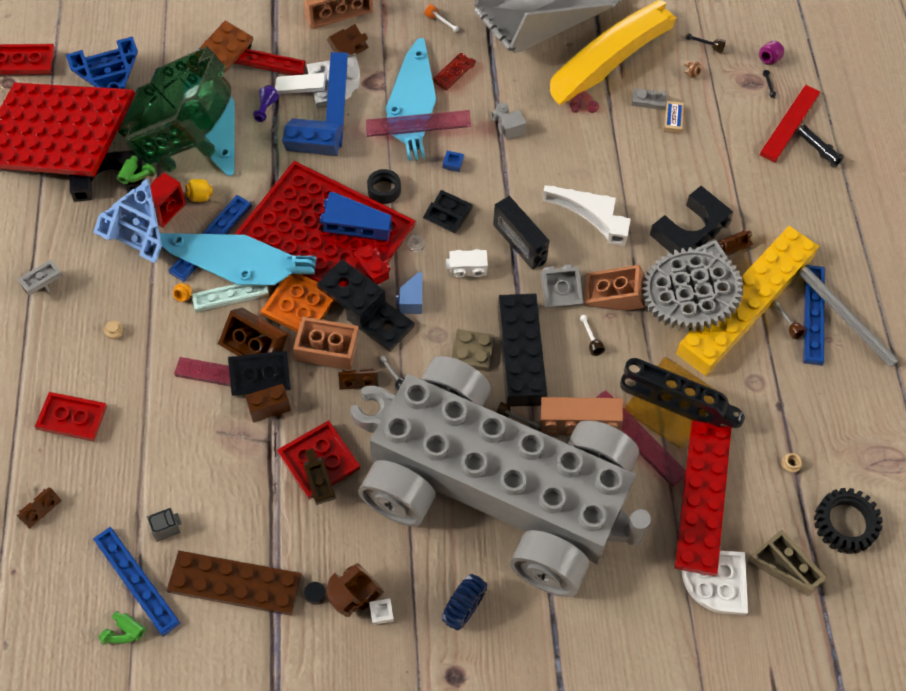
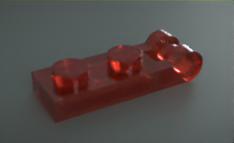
(454, 71)

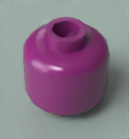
(771, 52)

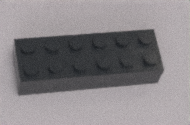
(521, 350)

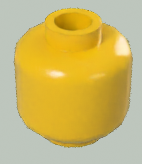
(198, 190)

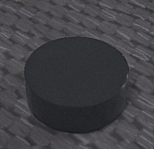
(314, 593)

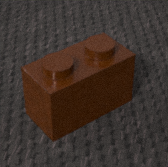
(268, 403)

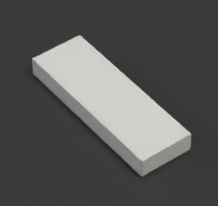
(301, 83)

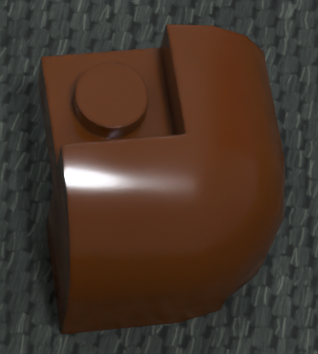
(348, 41)
(352, 590)

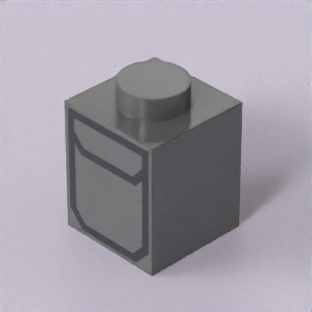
(164, 524)

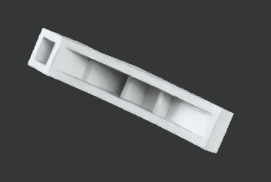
(594, 208)

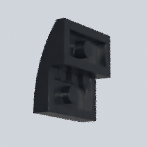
(448, 211)

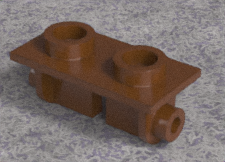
(736, 242)
(354, 380)
(35, 511)

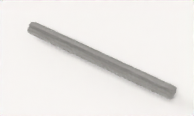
(866, 335)

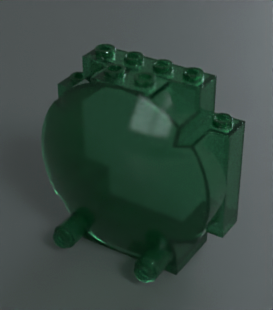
(177, 109)

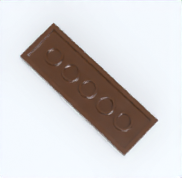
(234, 583)

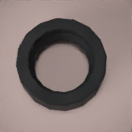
(384, 175)

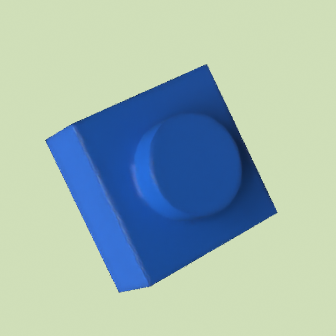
(453, 161)

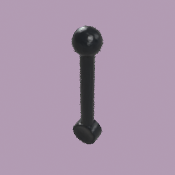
(766, 73)

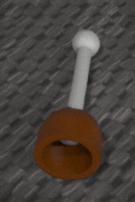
(795, 329)

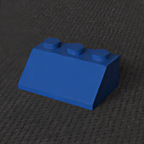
(312, 136)

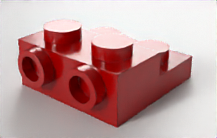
(369, 264)

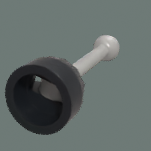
(383, 359)

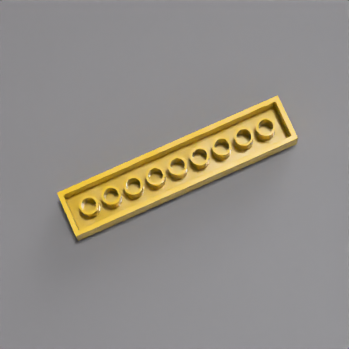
(761, 286)

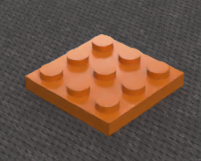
(296, 298)

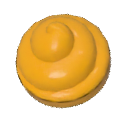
(182, 292)

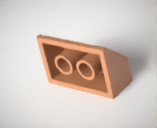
(326, 343)

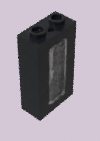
(521, 232)

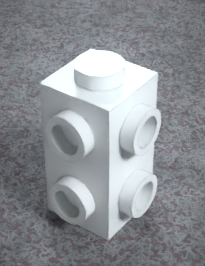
(467, 263)

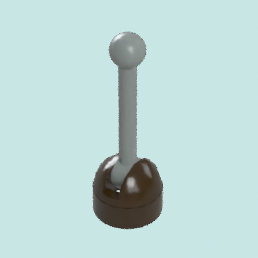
(505, 410)

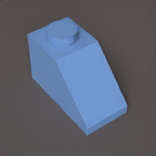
(411, 296)

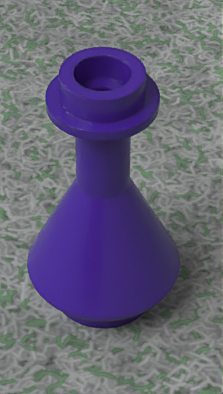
(268, 96)

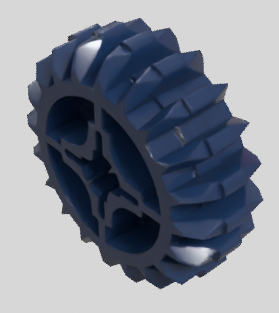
(464, 601)

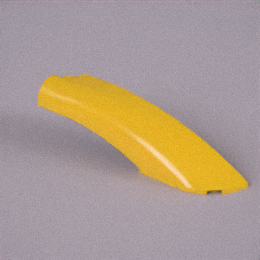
(609, 50)

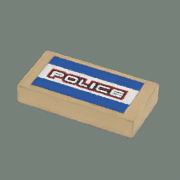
(673, 117)

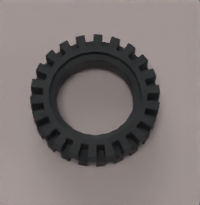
(833, 536)

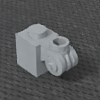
(509, 124)

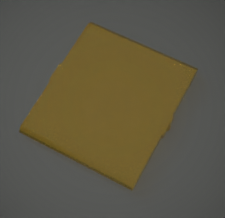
(664, 422)

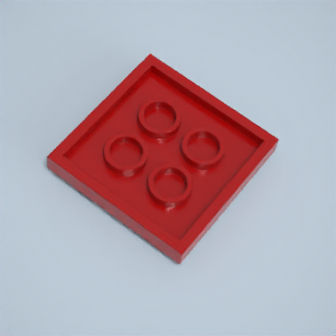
(328, 446)

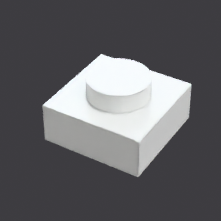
(381, 611)

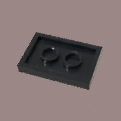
(258, 372)

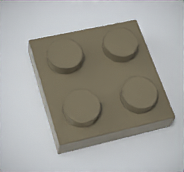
(473, 348)

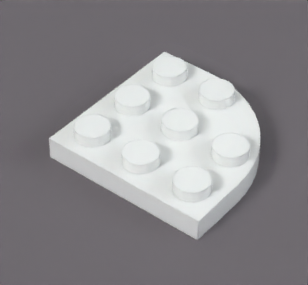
(352, 81)
(724, 592)

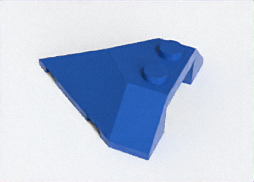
(107, 68)

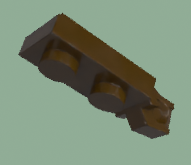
(318, 478)

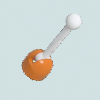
(432, 12)

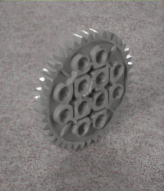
(687, 271)

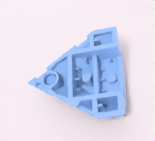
(133, 222)

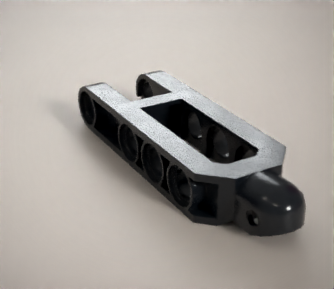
(651, 384)

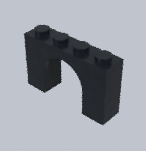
(82, 185)
(708, 208)

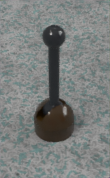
(717, 45)

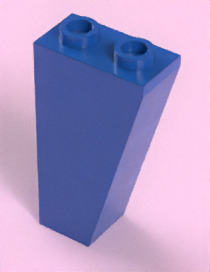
(354, 218)

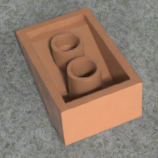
(615, 288)

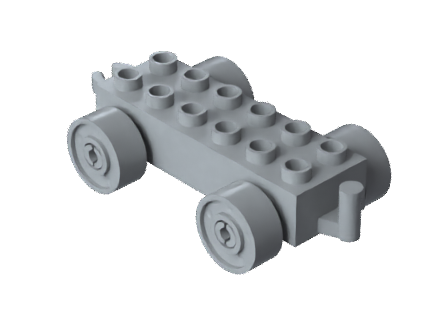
(553, 490)

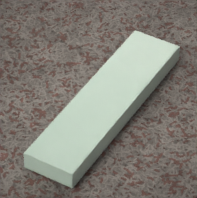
(227, 296)

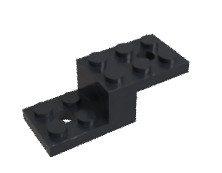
(365, 305)

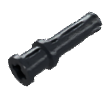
(825, 150)

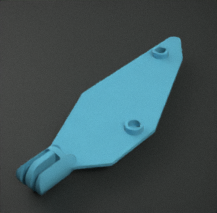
(413, 94)
(223, 139)
(237, 257)

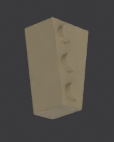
(788, 564)

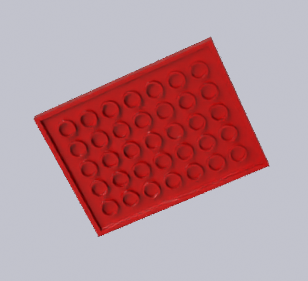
(60, 127)
(291, 221)

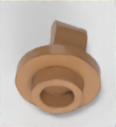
(694, 68)

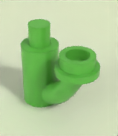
(127, 171)
(131, 627)

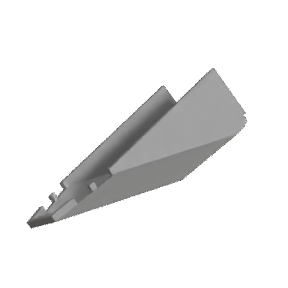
(529, 22)

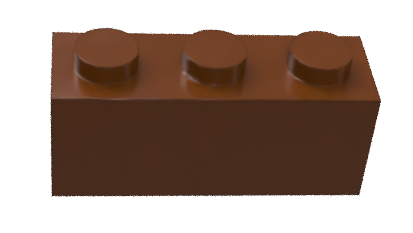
(250, 334)

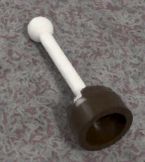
(596, 346)

